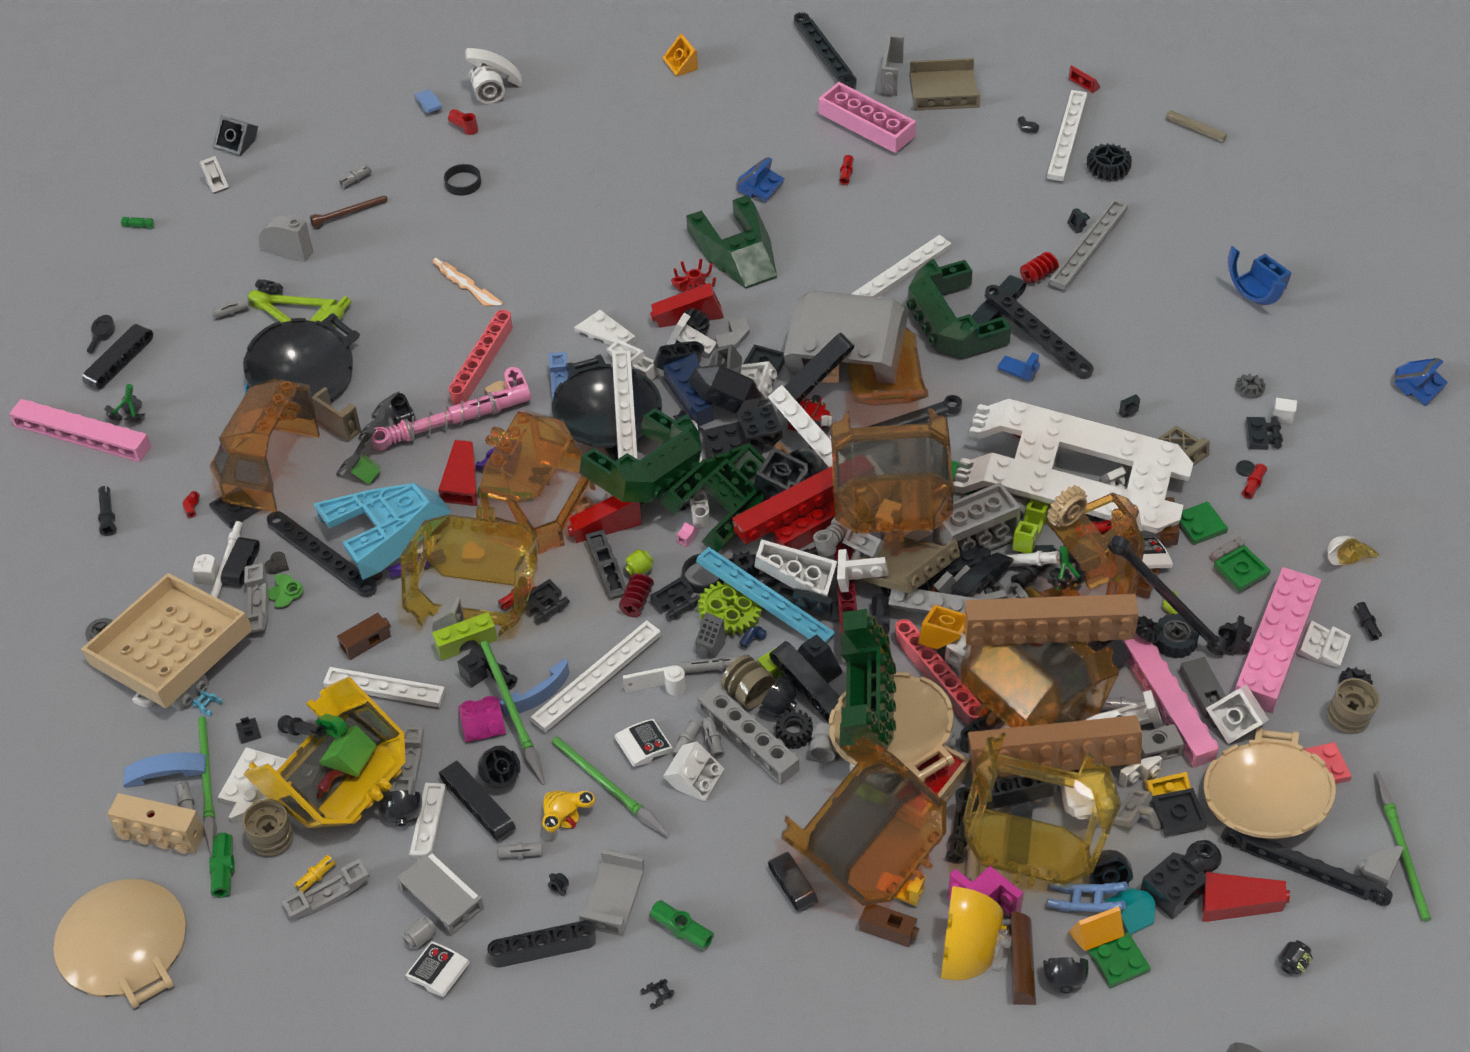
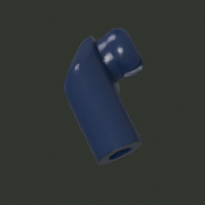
(752, 633)

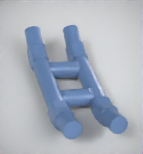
(1077, 889)

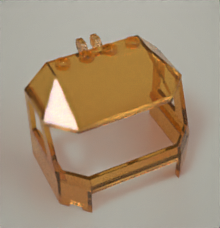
(525, 464)
(1092, 550)

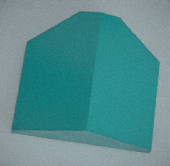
(1139, 909)

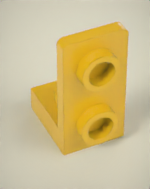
(912, 891)

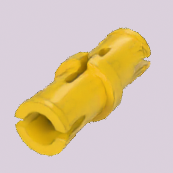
(315, 873)

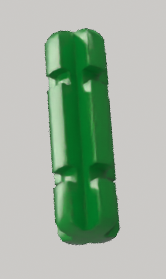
(137, 222)

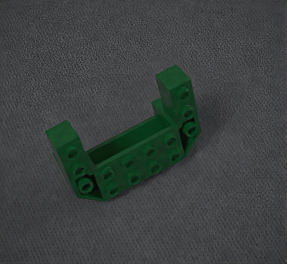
(945, 331)
(655, 473)
(868, 681)

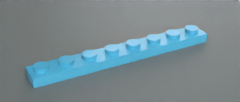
(763, 595)

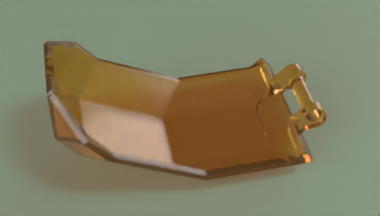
(908, 383)

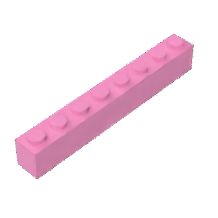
(80, 430)
(1171, 701)

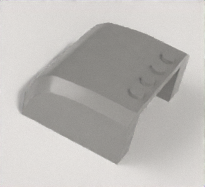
(869, 322)

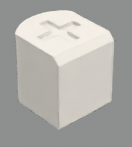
(1285, 410)
(205, 569)

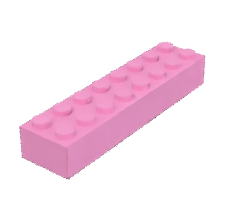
(1278, 636)

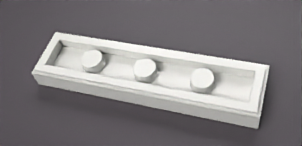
(428, 820)

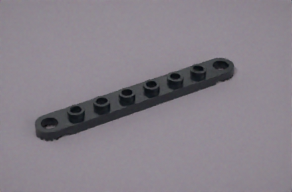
(824, 49)
(1039, 331)
(320, 553)
(1308, 866)

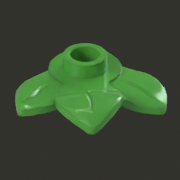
(282, 592)

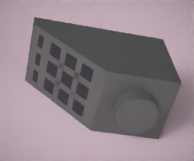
(710, 636)

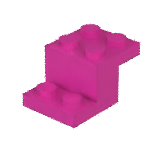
(993, 885)

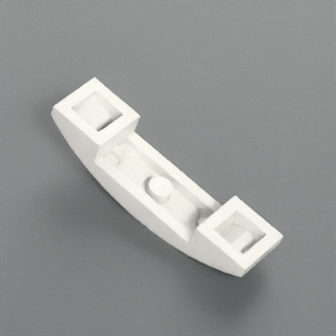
(481, 56)

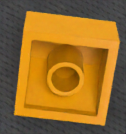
(941, 627)

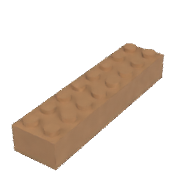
(1050, 619)
(1065, 744)

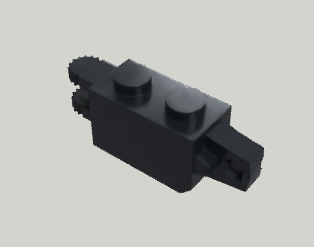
(967, 557)

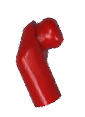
(190, 502)

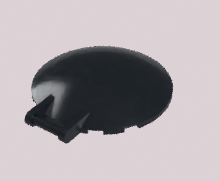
(302, 354)
(588, 402)

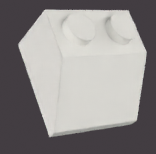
(1237, 714)

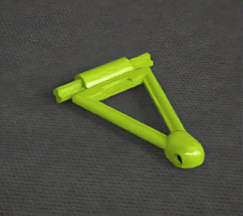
(265, 302)

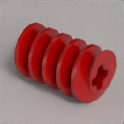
(1039, 267)

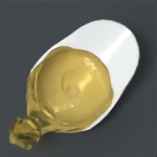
(1348, 550)

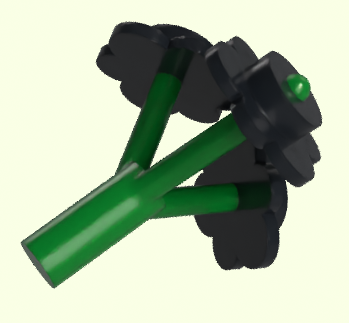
(129, 404)
(1062, 576)

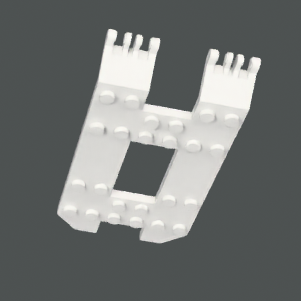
(1041, 434)

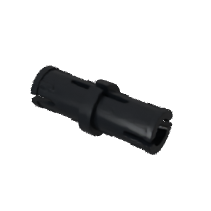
(1367, 621)

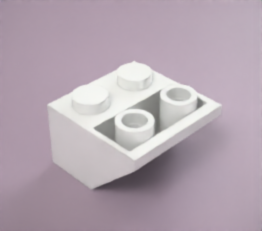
(693, 771)

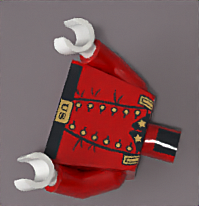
(816, 410)

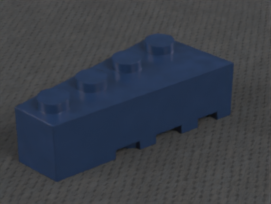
(676, 377)

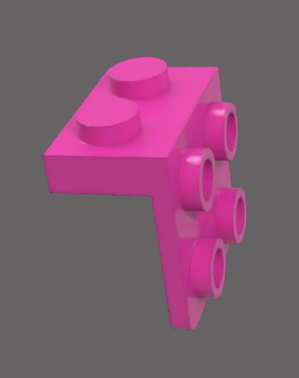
(481, 718)

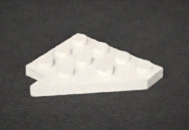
(238, 789)

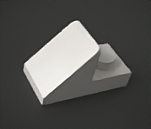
(213, 174)

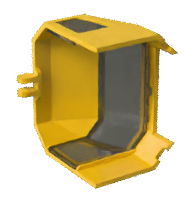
(297, 778)

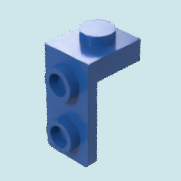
(1019, 368)

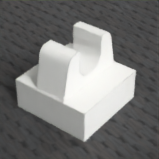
(1115, 475)

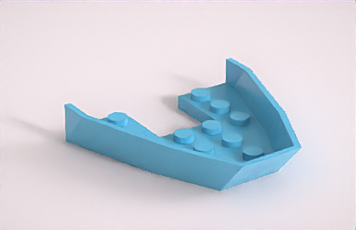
(396, 517)

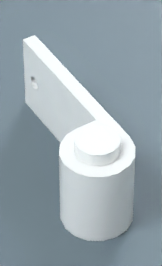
(672, 677)

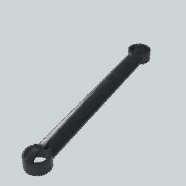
(922, 414)
(1121, 547)

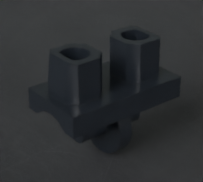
(1234, 633)

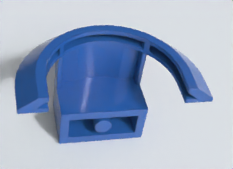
(1264, 281)

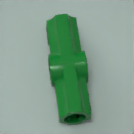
(222, 865)
(672, 918)

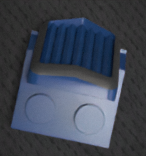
(760, 180)
(1420, 379)

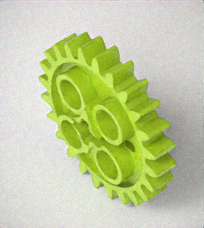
(731, 605)

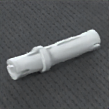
(1038, 558)

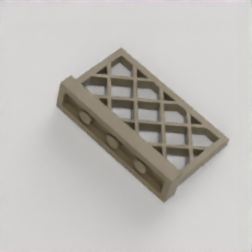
(1196, 452)

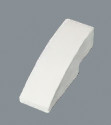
(642, 364)

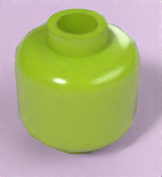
(639, 562)

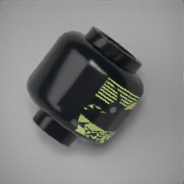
(1295, 957)

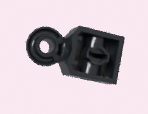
(780, 472)
(1181, 878)

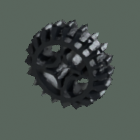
(1109, 161)

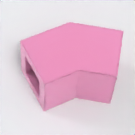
(687, 534)

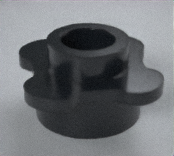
(558, 883)

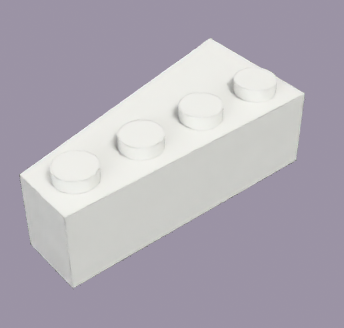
(796, 567)

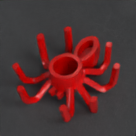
(693, 277)

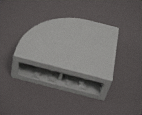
(286, 238)

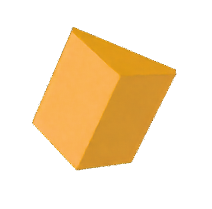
(681, 56)
(1098, 929)

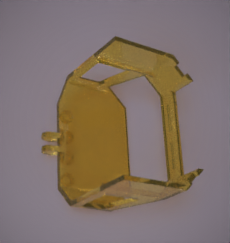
(471, 551)
(1032, 846)

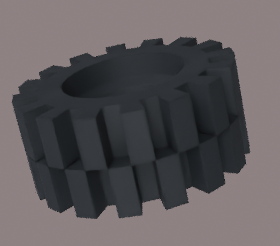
(798, 719)

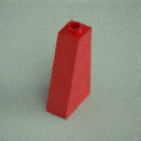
(703, 298)
(459, 476)
(608, 515)
(1241, 896)

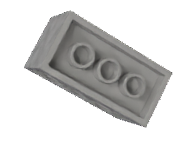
(981, 520)

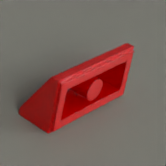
(1083, 79)

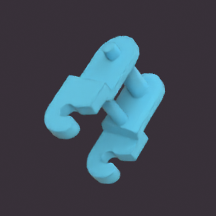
(210, 697)

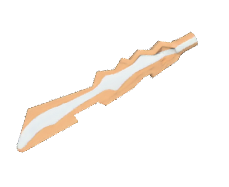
(465, 282)

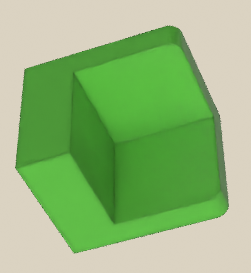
(365, 469)

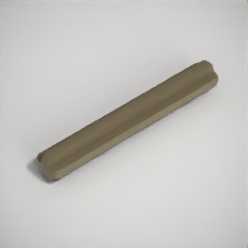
(1196, 126)

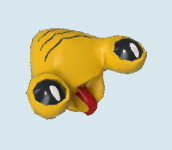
(561, 808)

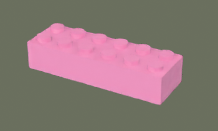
(867, 117)

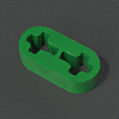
(334, 725)

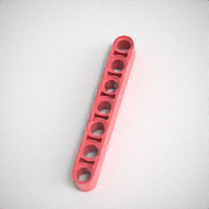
(480, 357)
(937, 670)

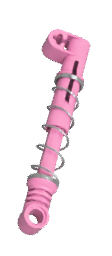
(491, 403)

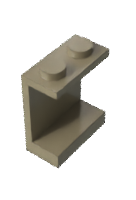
(341, 423)

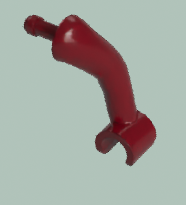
(327, 780)

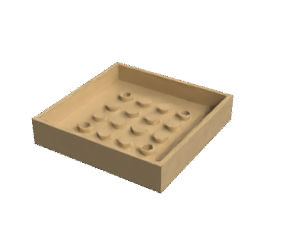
(167, 639)

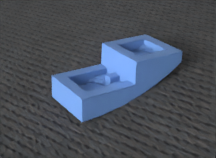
(428, 101)

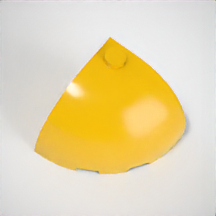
(970, 934)

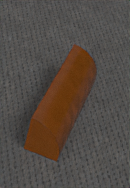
(1022, 959)

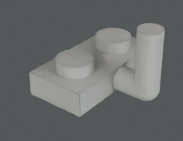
(863, 543)
(1135, 806)

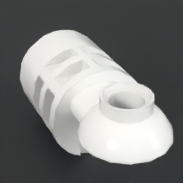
(487, 84)

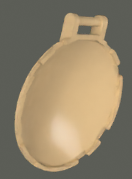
(922, 724)
(1270, 786)
(121, 940)

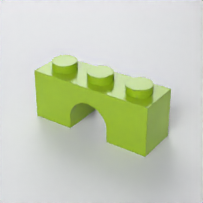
(1030, 529)
(449, 639)

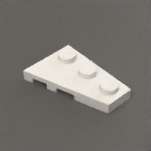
(604, 328)

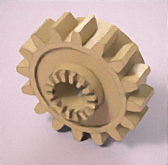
(1068, 507)

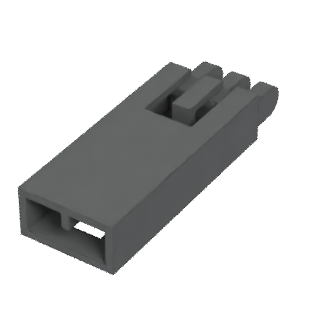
(1202, 681)

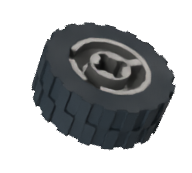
(1174, 645)

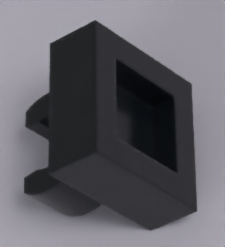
(1078, 220)
(248, 730)

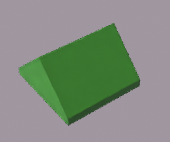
(349, 752)

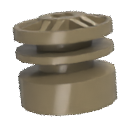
(747, 681)
(1353, 705)
(268, 827)

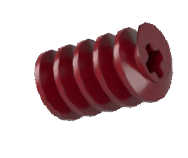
(635, 594)

